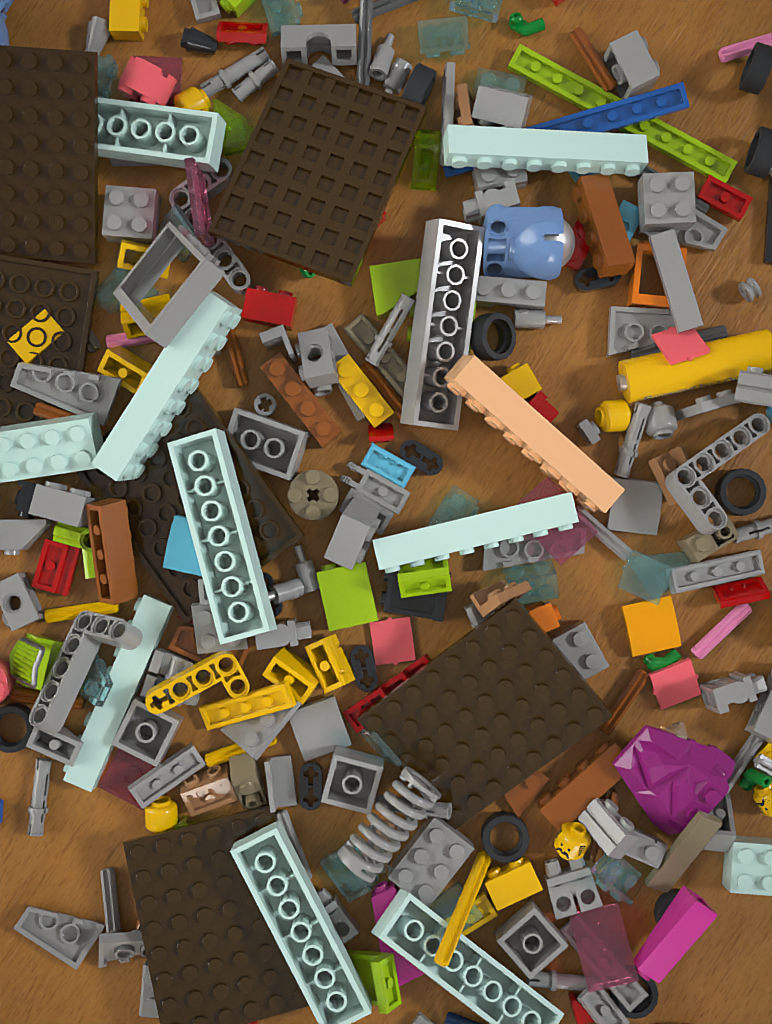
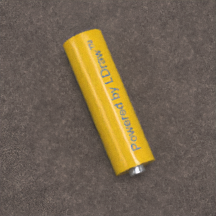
(654, 377)

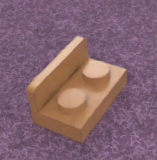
(464, 107)
(665, 464)
(497, 595)
(208, 790)

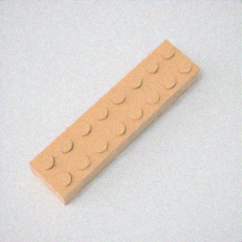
(533, 433)

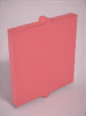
(680, 346)
(392, 641)
(675, 683)

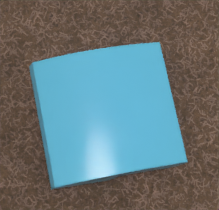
(180, 549)

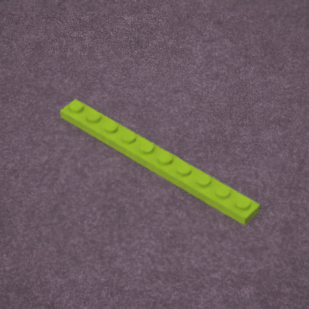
(588, 96)

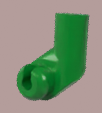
(523, 27)

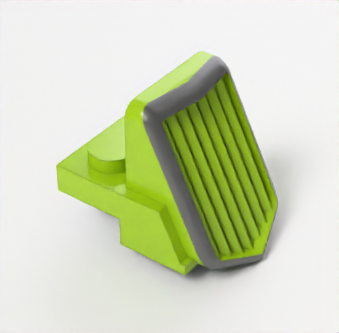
(33, 659)

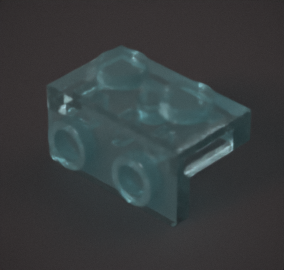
(281, 13)
(443, 35)
(541, 578)

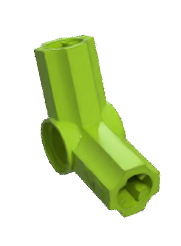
(78, 538)

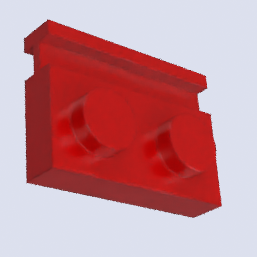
(56, 567)

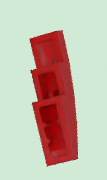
(352, 713)

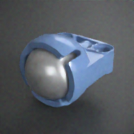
(526, 242)

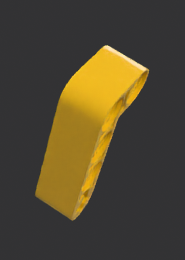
(195, 686)

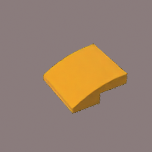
(651, 626)

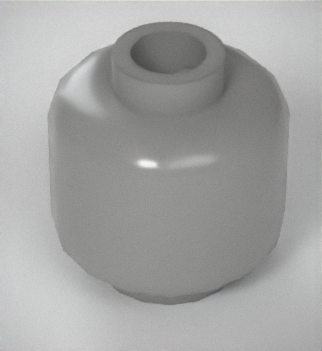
(661, 421)

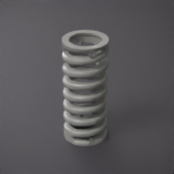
(354, 860)

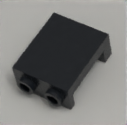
(424, 606)

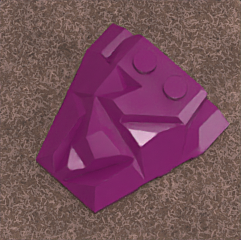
(673, 776)

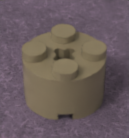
(299, 495)

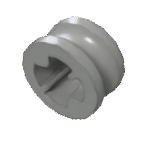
(749, 289)
(272, 408)

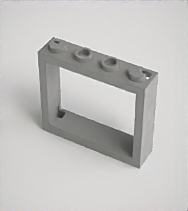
(188, 296)

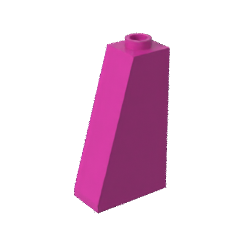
(381, 898)
(674, 935)

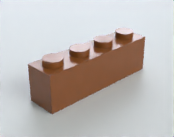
(603, 225)
(301, 400)
(112, 550)
(578, 790)

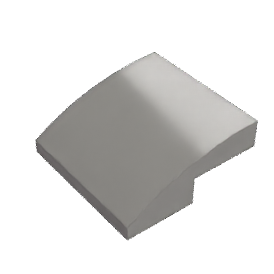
(637, 507)
(319, 727)

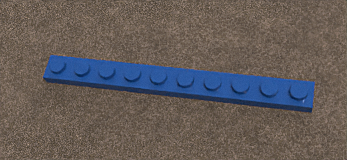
(612, 115)

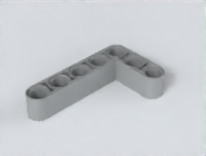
(221, 248)
(709, 462)
(74, 662)

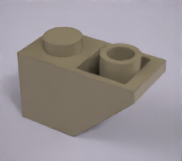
(699, 546)
(247, 781)

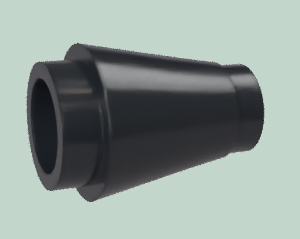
(198, 42)

